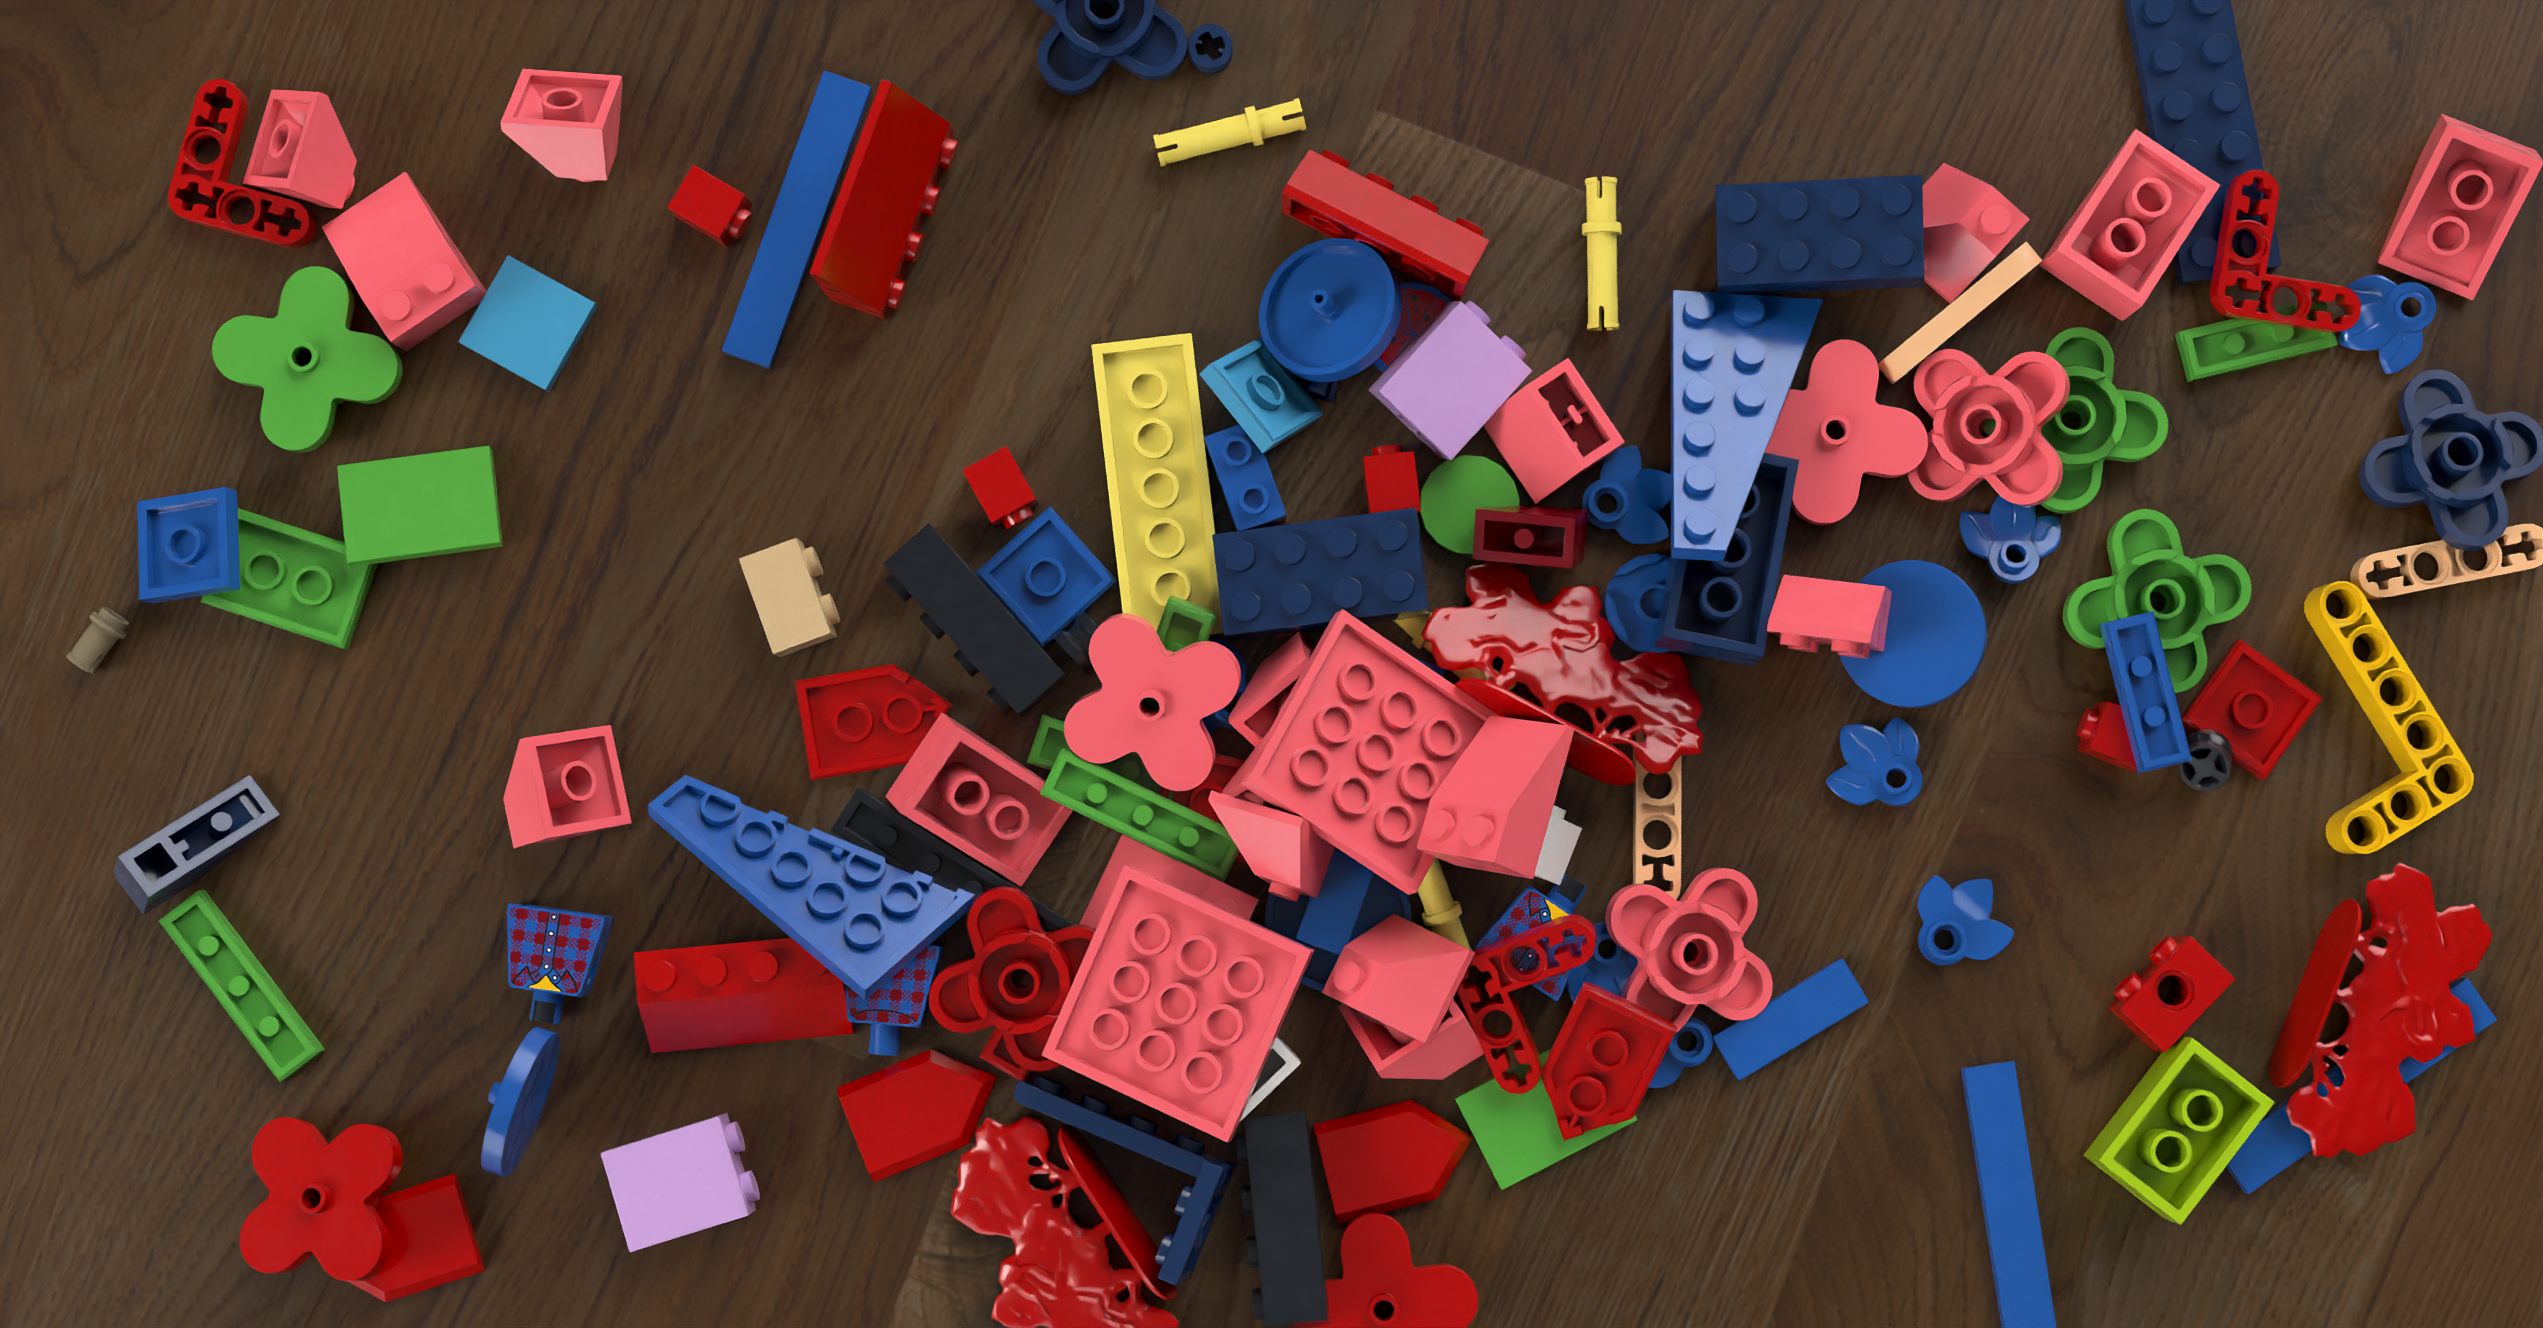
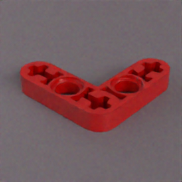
(213, 177)
(2252, 270)
(1506, 978)

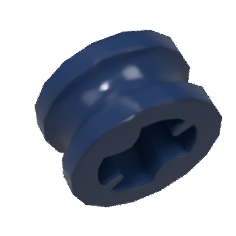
(1216, 34)

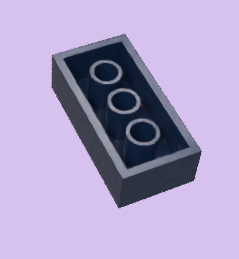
(1820, 235)
(1308, 571)
(1726, 605)

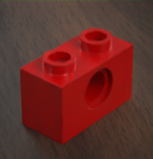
(2198, 984)

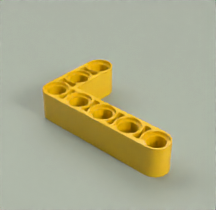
(2390, 722)

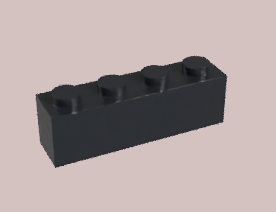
(974, 620)
(1285, 1222)

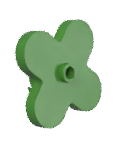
(344, 364)
(2112, 421)
(2193, 592)

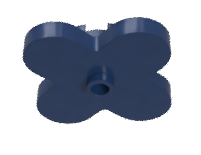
(1084, 47)
(2487, 452)

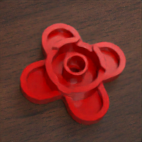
(983, 990)
(321, 1199)
(1381, 1268)

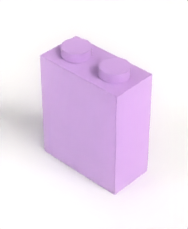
(1452, 378)
(680, 1181)

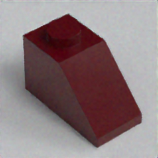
(1530, 535)

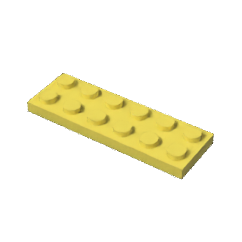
(1157, 474)

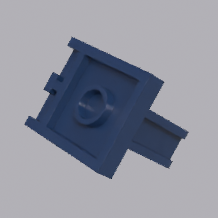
(1197, 1202)

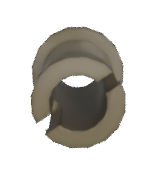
(98, 639)

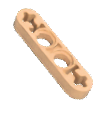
(1959, 312)
(2450, 563)
(1666, 810)

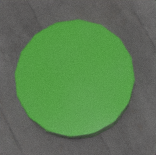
(1454, 494)

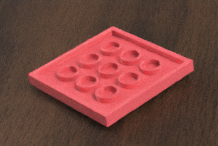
(1366, 748)
(1177, 1003)

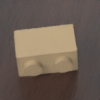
(789, 596)

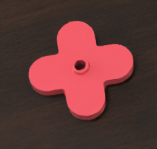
(1965, 397)
(1875, 437)
(1183, 682)
(1710, 918)

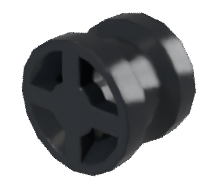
(1077, 640)
(2204, 772)

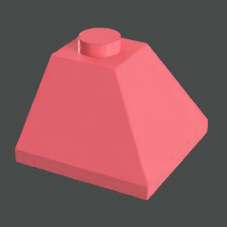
(566, 121)
(302, 151)
(1963, 229)
(1270, 688)
(565, 787)
(1276, 846)
(1400, 976)
(1405, 1057)

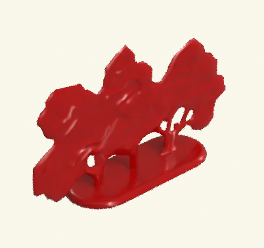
(1564, 658)
(2394, 1010)
(1057, 1268)

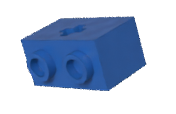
(1245, 480)

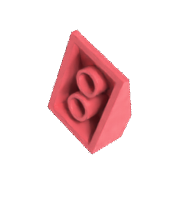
(2459, 206)
(2130, 226)
(403, 263)
(1498, 797)
(978, 800)
(1169, 870)

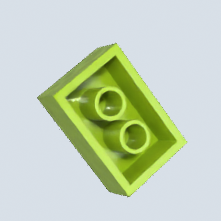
(2179, 1129)

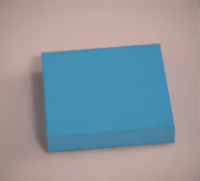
(528, 323)
(1261, 395)

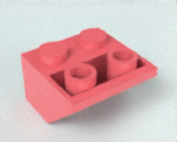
(1552, 431)
(1830, 613)

